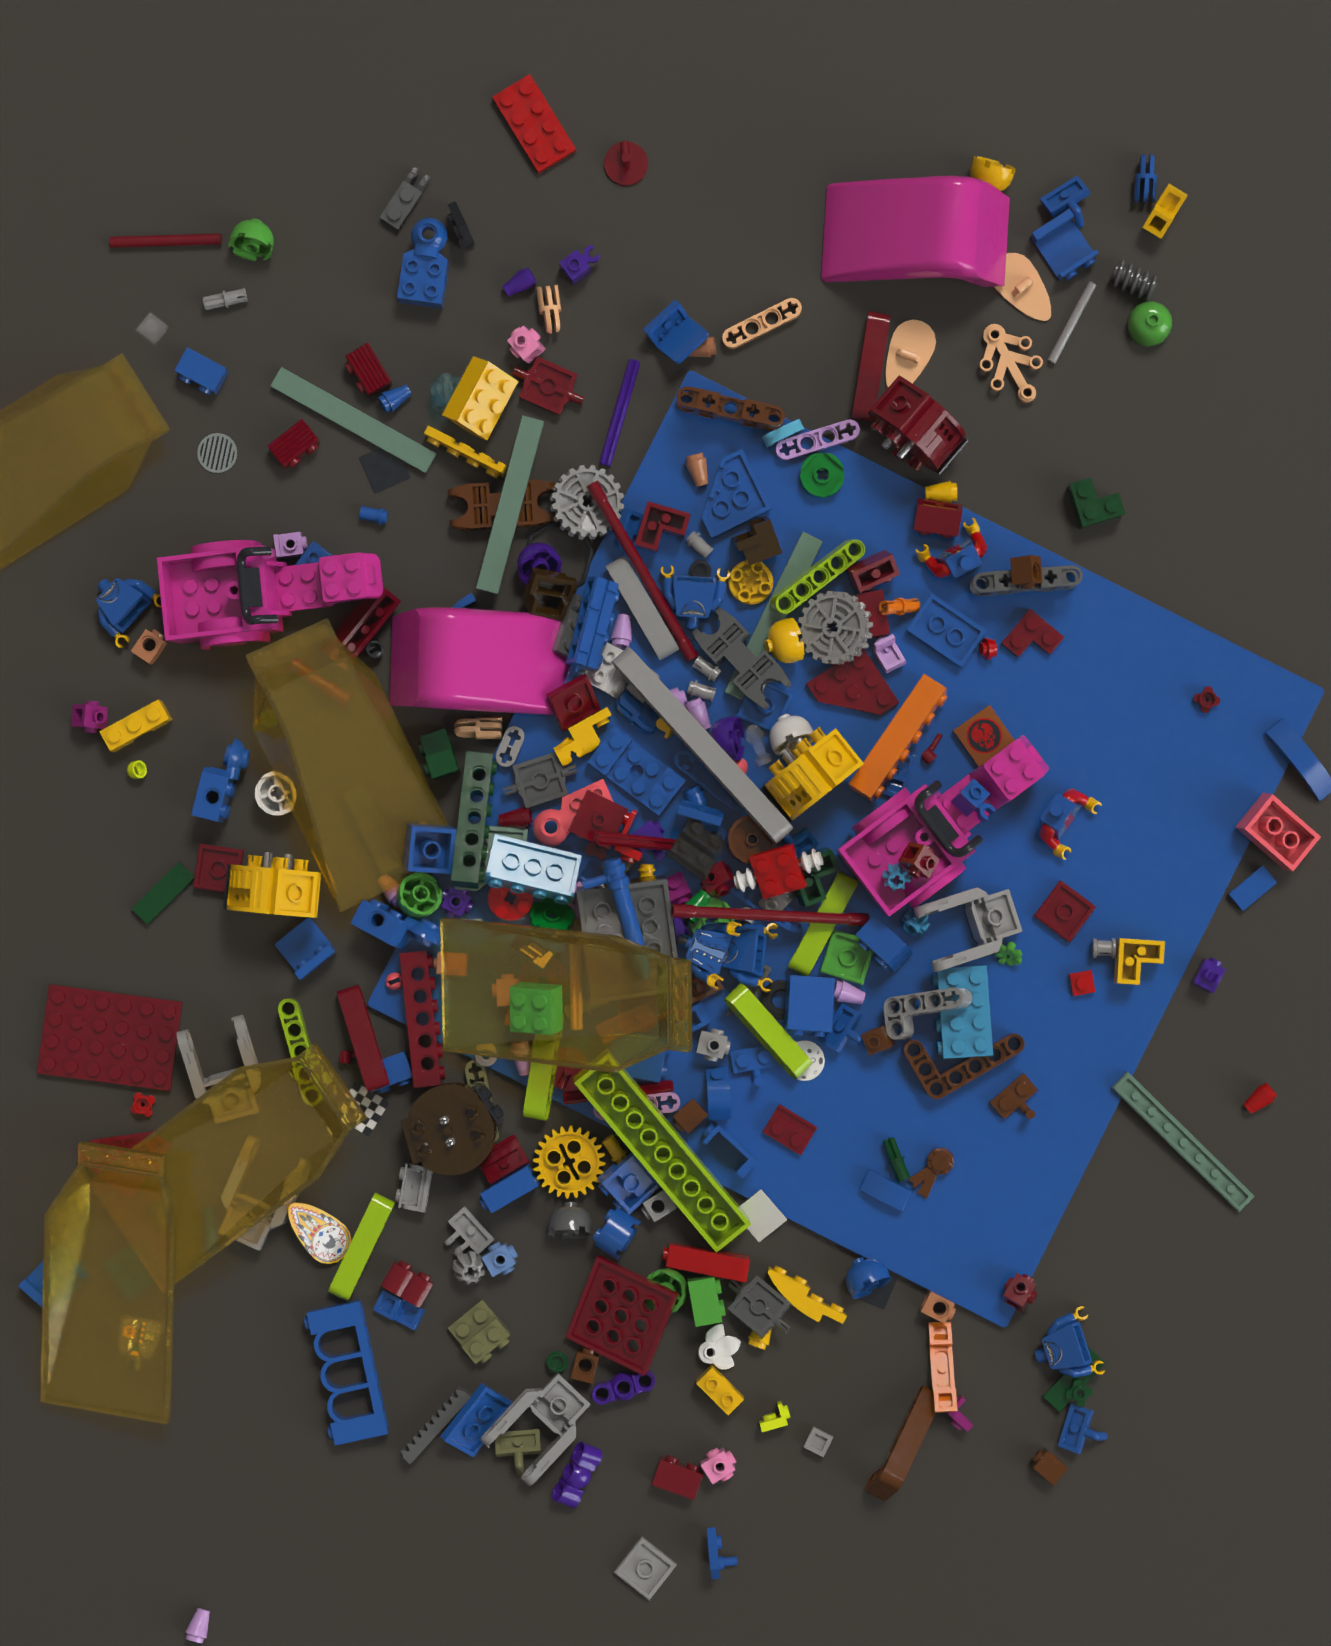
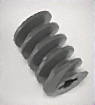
(1133, 280)

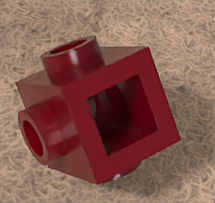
(919, 860)
(719, 880)
(1020, 1291)

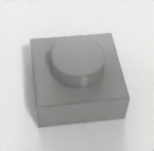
(818, 1441)

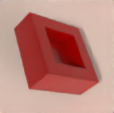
(1082, 982)

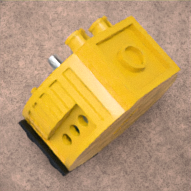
(810, 772)
(273, 887)

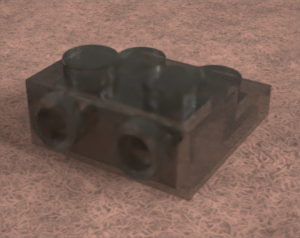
(696, 848)

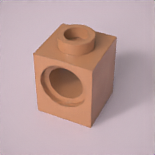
(140, 650)
(928, 1303)

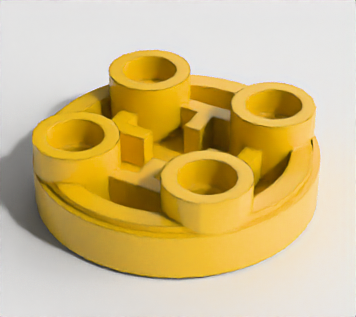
(750, 583)

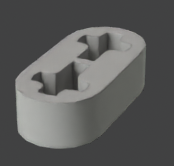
(515, 749)

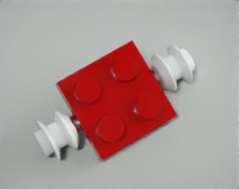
(778, 871)

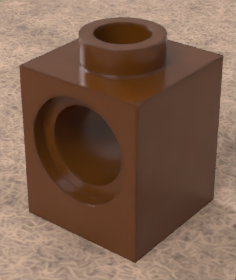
(1026, 571)
(877, 1040)
(689, 1116)
(581, 1374)
(1048, 1465)

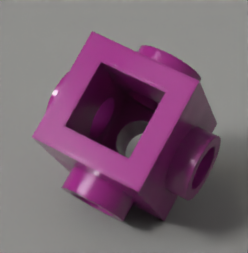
(89, 716)

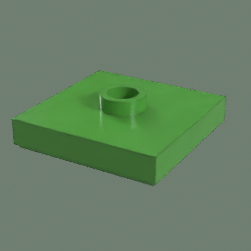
(846, 958)

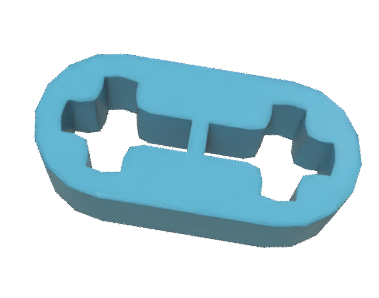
(783, 433)

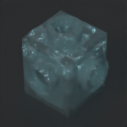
(443, 389)

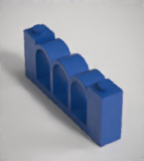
(364, 1425)

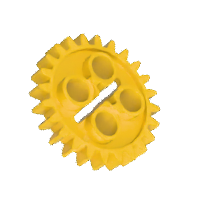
(587, 1152)

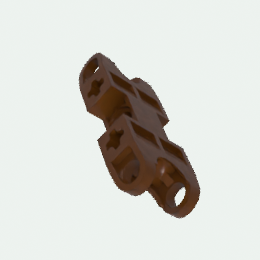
(718, 402)
(489, 503)

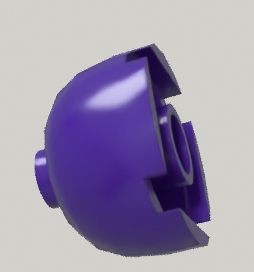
(538, 556)
(728, 735)

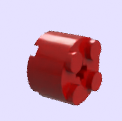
(504, 909)

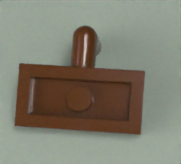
(1014, 1097)

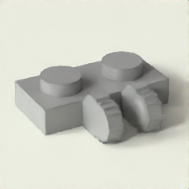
(470, 1230)

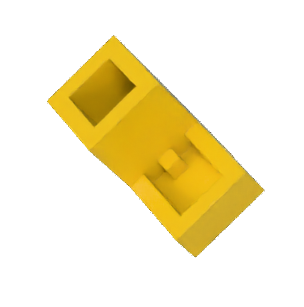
(1164, 211)

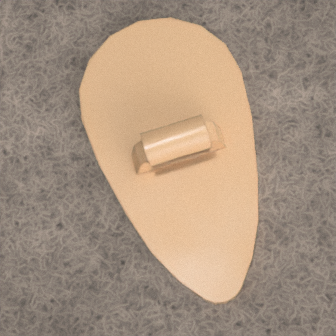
(1025, 288)
(909, 351)

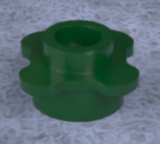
(1085, 1392)

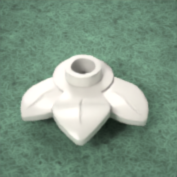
(722, 1348)

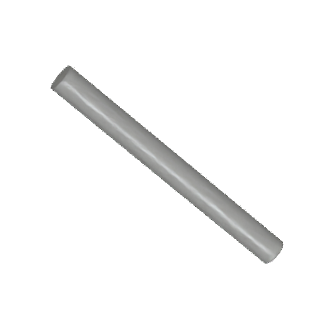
(1072, 322)

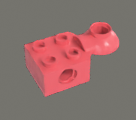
(565, 815)

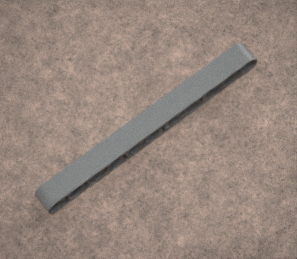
(702, 745)

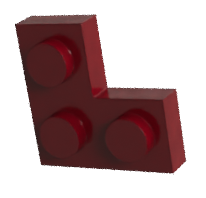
(1031, 629)

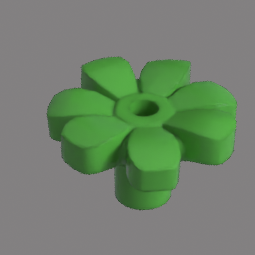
(1009, 954)

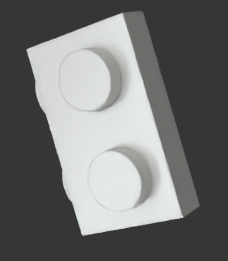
(607, 676)

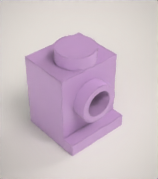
(283, 551)

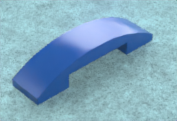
(1301, 758)

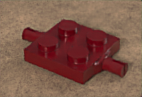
(548, 386)

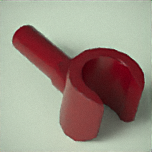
(928, 755)
(345, 1056)

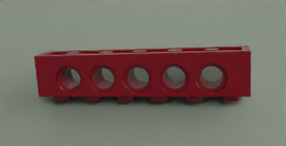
(421, 1076)

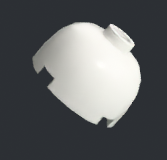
(787, 730)
(270, 797)

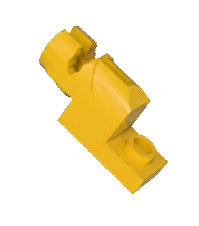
(583, 737)

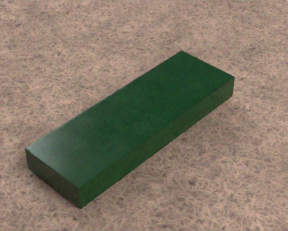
(163, 892)
(1057, 1392)

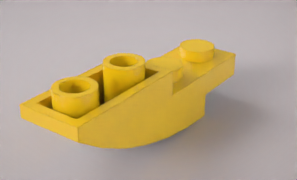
(796, 1292)

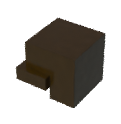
(759, 542)
(548, 593)

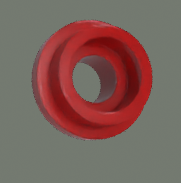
(988, 648)

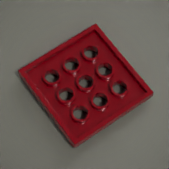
(643, 1289)

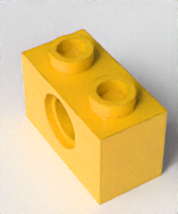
(719, 1389)

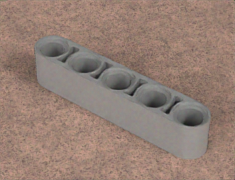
(642, 608)

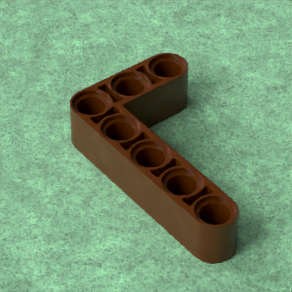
(962, 1067)
(892, 1473)

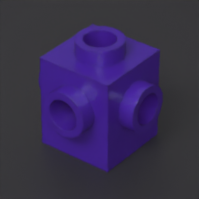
(465, 902)

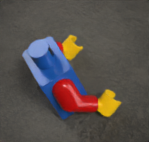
(958, 558)
(1060, 815)

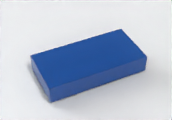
(1252, 888)

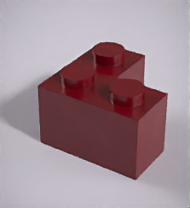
(659, 520)

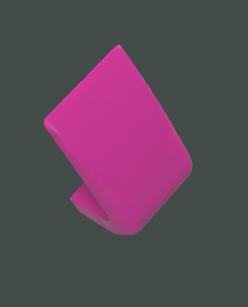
(916, 230)
(475, 660)

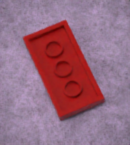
(534, 123)

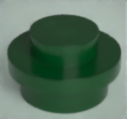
(557, 1361)

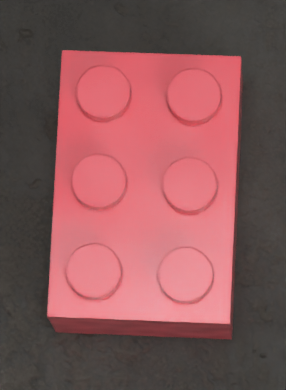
(1278, 831)

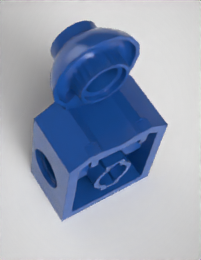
(424, 268)
(220, 781)
(395, 927)

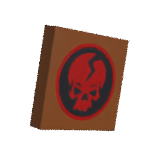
(983, 735)

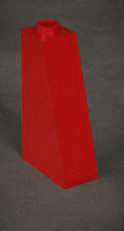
(707, 1261)

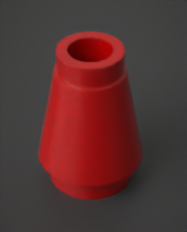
(1260, 1098)

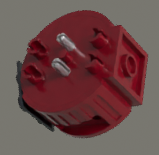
(917, 427)

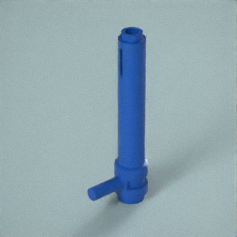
(618, 884)

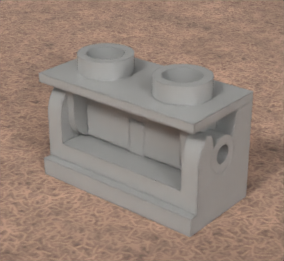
(414, 1188)

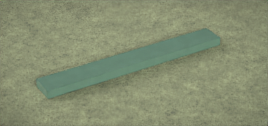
(353, 420)
(510, 504)
(798, 563)
(1182, 1141)

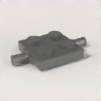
(540, 780)
(759, 1306)

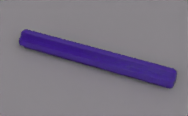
(619, 412)

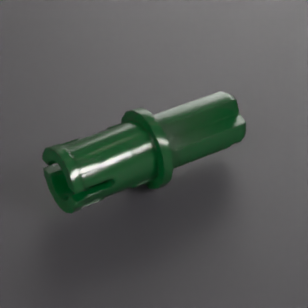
(896, 1160)

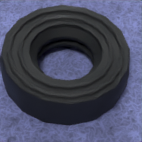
(766, 998)

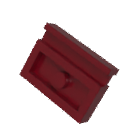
(789, 1129)
(504, 1160)

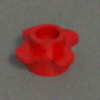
(147, 1109)

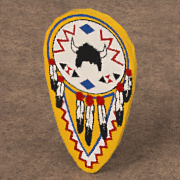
(319, 1232)

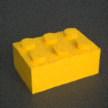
(480, 398)

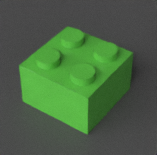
(536, 1008)
(704, 1299)

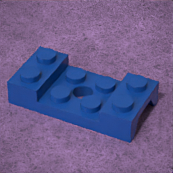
(616, 758)

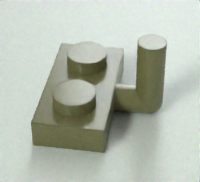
(518, 1444)

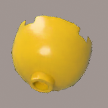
(992, 172)
(784, 641)

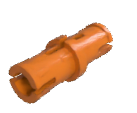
(899, 606)

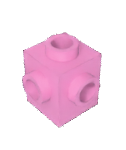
(525, 344)
(716, 1472)

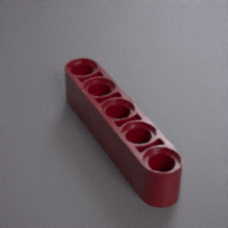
(870, 365)
(363, 1038)

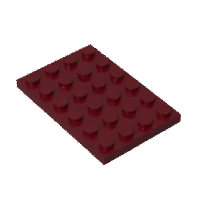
(109, 1037)

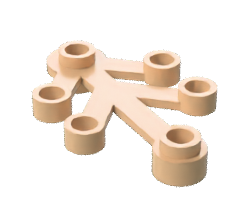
(1008, 360)

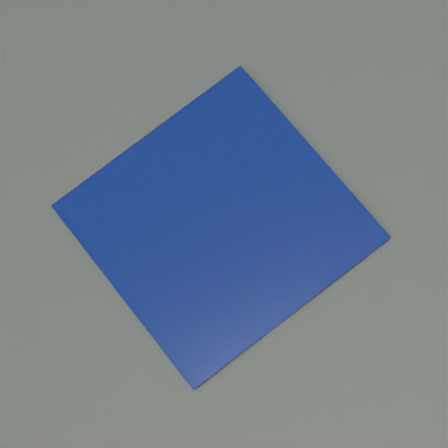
(1106, 718)

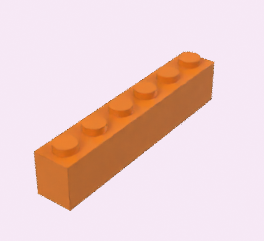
(898, 737)

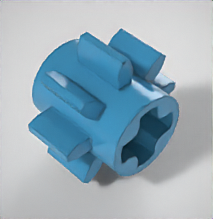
(896, 882)
(914, 926)

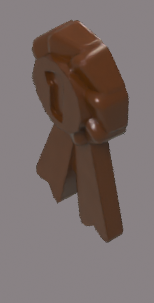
(939, 1162)

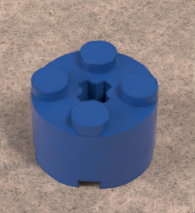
(616, 1233)

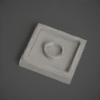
(645, 1568)

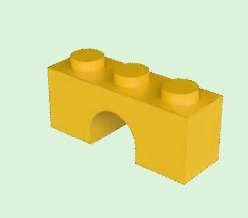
(136, 724)

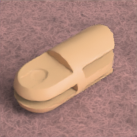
(549, 309)
(479, 728)

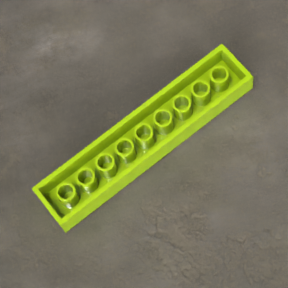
(664, 1155)

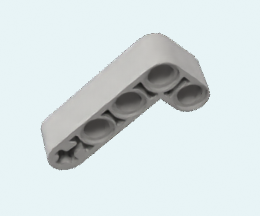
(927, 1005)

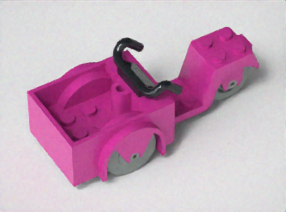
(240, 591)
(935, 822)

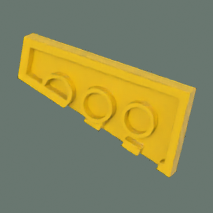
(438, 438)

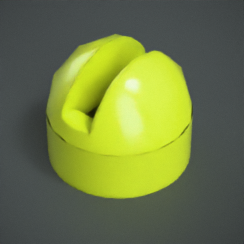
(136, 769)

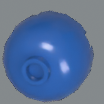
(866, 1276)

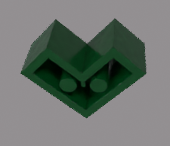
(1090, 509)
(439, 754)
(814, 891)

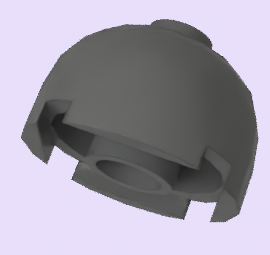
(570, 1222)

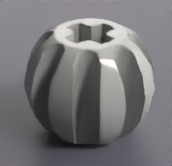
(468, 1267)

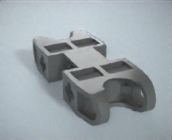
(1056, 574)
(729, 645)

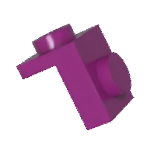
(678, 889)
(959, 1420)

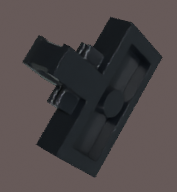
(460, 227)

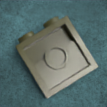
(480, 1332)

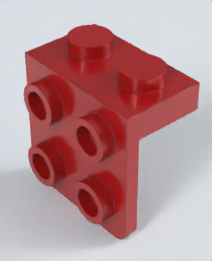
(628, 854)

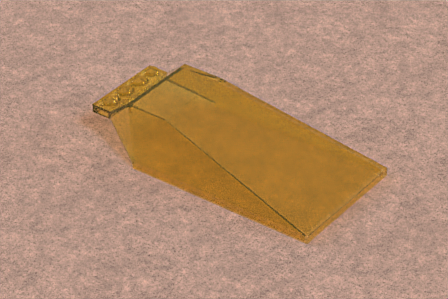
(70, 451)
(339, 761)
(616, 995)
(250, 1149)
(110, 1286)

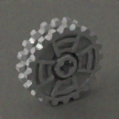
(569, 502)
(851, 622)

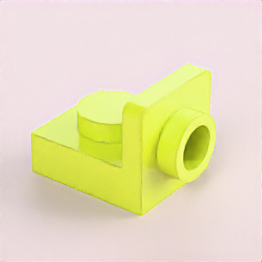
(772, 1421)

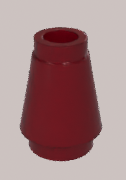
(516, 818)

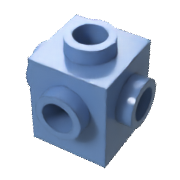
(496, 1266)

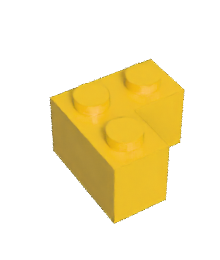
(1131, 954)

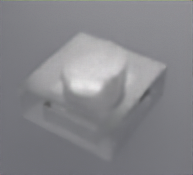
(152, 328)

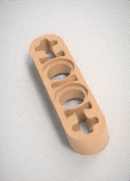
(763, 326)

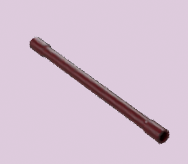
(601, 500)
(691, 911)

